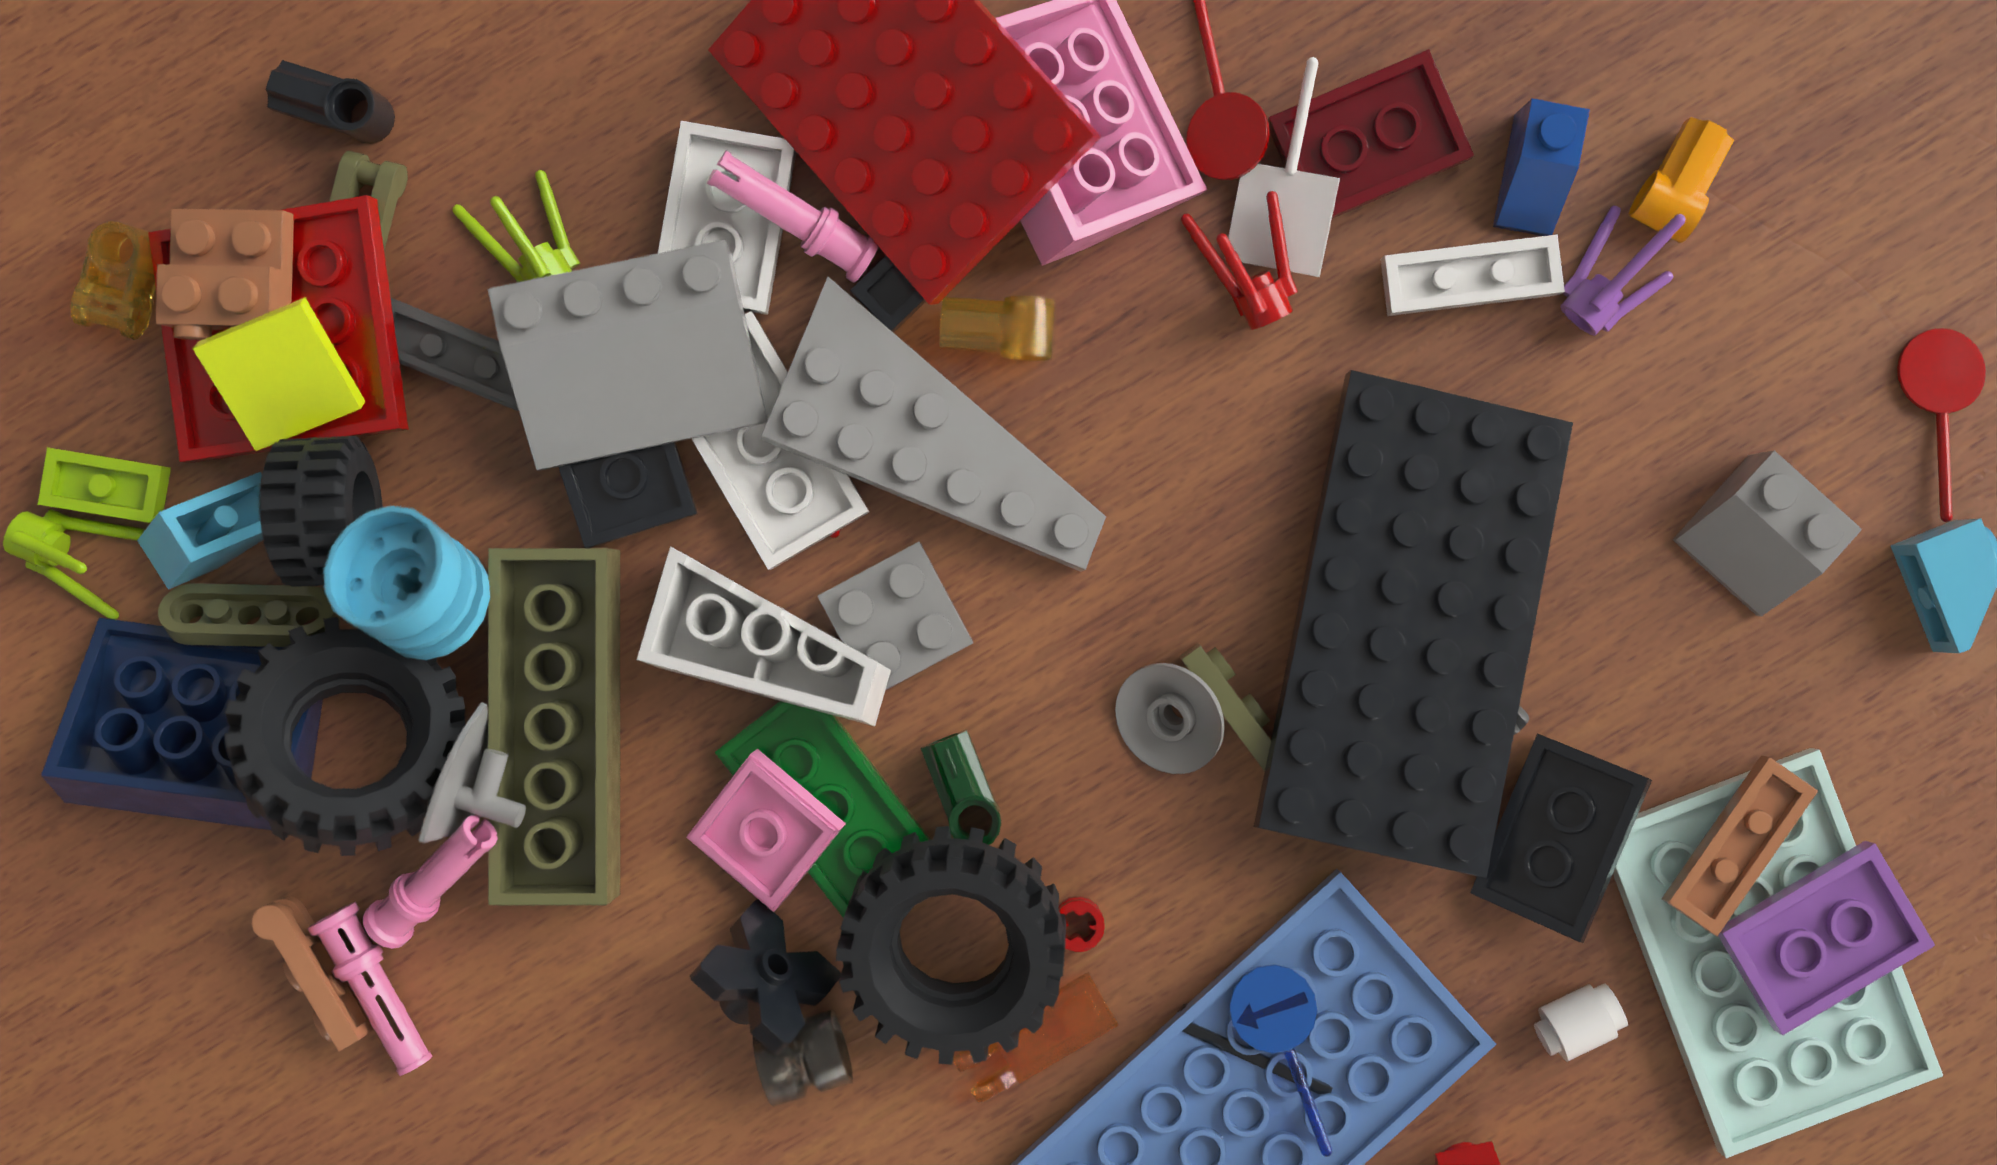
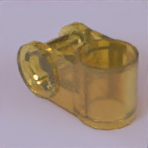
(111, 282)

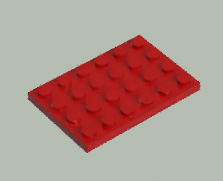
(910, 119)

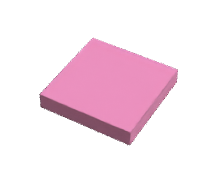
(765, 830)

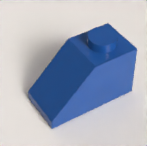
(1540, 166)

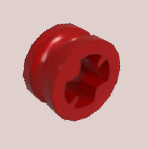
(1080, 906)

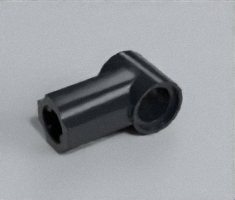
(329, 102)

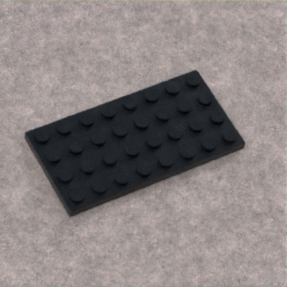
(1414, 625)

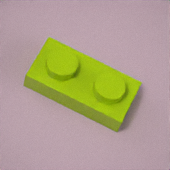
(103, 485)

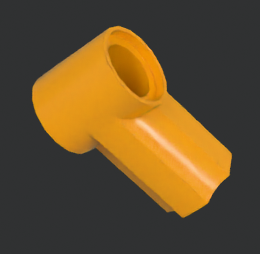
(1683, 178)

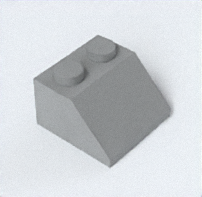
(1766, 532)

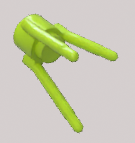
(537, 260)
(45, 545)

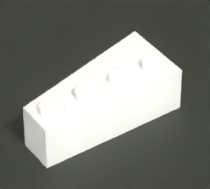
(742, 641)

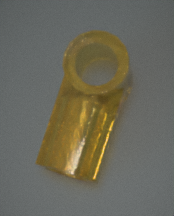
(1013, 327)

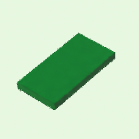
(838, 774)

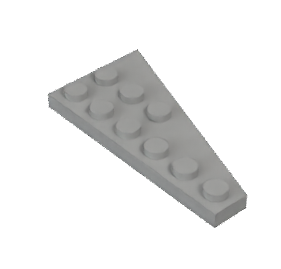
(897, 423)

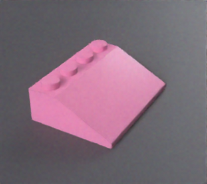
(1141, 157)

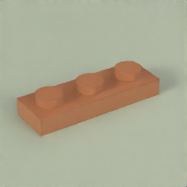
(1739, 845)

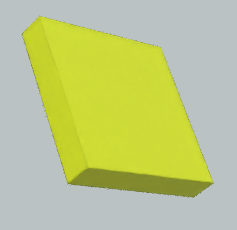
(279, 374)

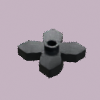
(762, 981)

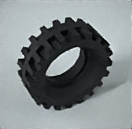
(316, 669)
(937, 1011)

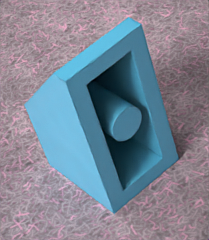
(204, 531)
(1950, 580)

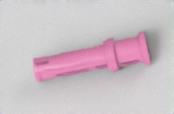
(819, 230)
(417, 894)
(409, 1050)

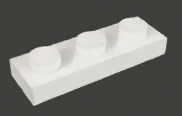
(1472, 275)

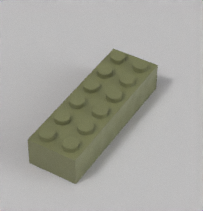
(557, 721)

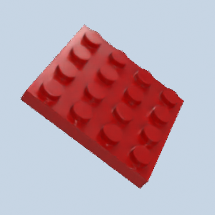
(346, 283)

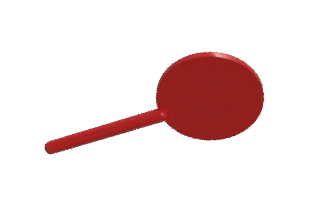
(1228, 129)
(1942, 375)

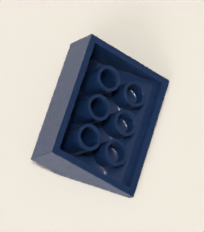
(153, 727)

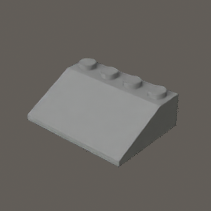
(629, 354)

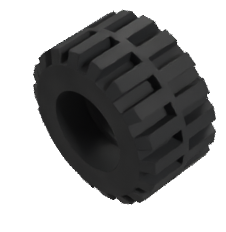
(309, 499)

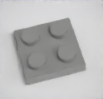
(897, 614)

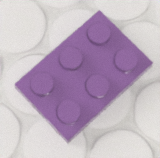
(1825, 937)

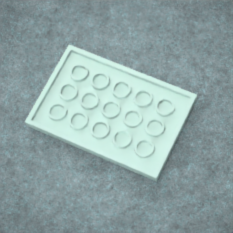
(1743, 1071)

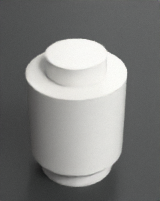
(1580, 1021)

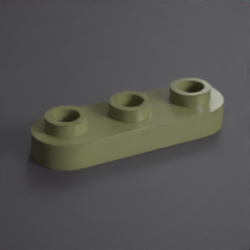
(230, 606)

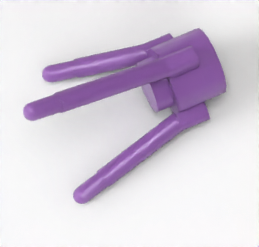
(1594, 302)

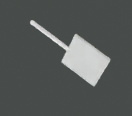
(1303, 199)

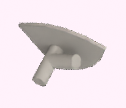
(470, 784)

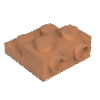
(224, 269)

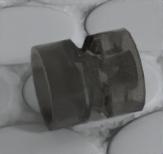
(813, 1058)

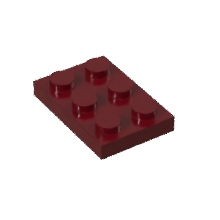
(1378, 132)

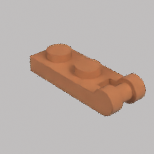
(309, 969)

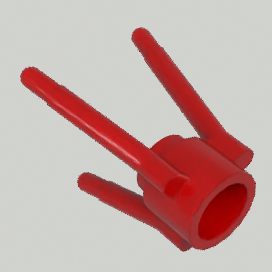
(1257, 296)

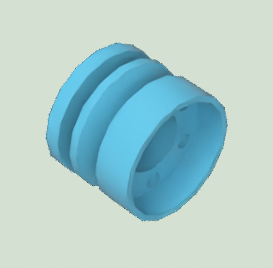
(407, 583)

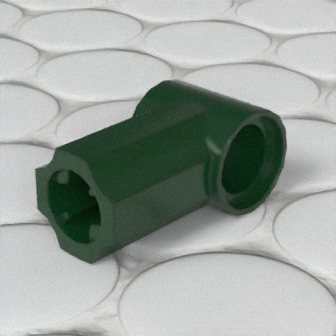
(961, 782)

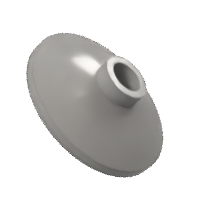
(1154, 730)

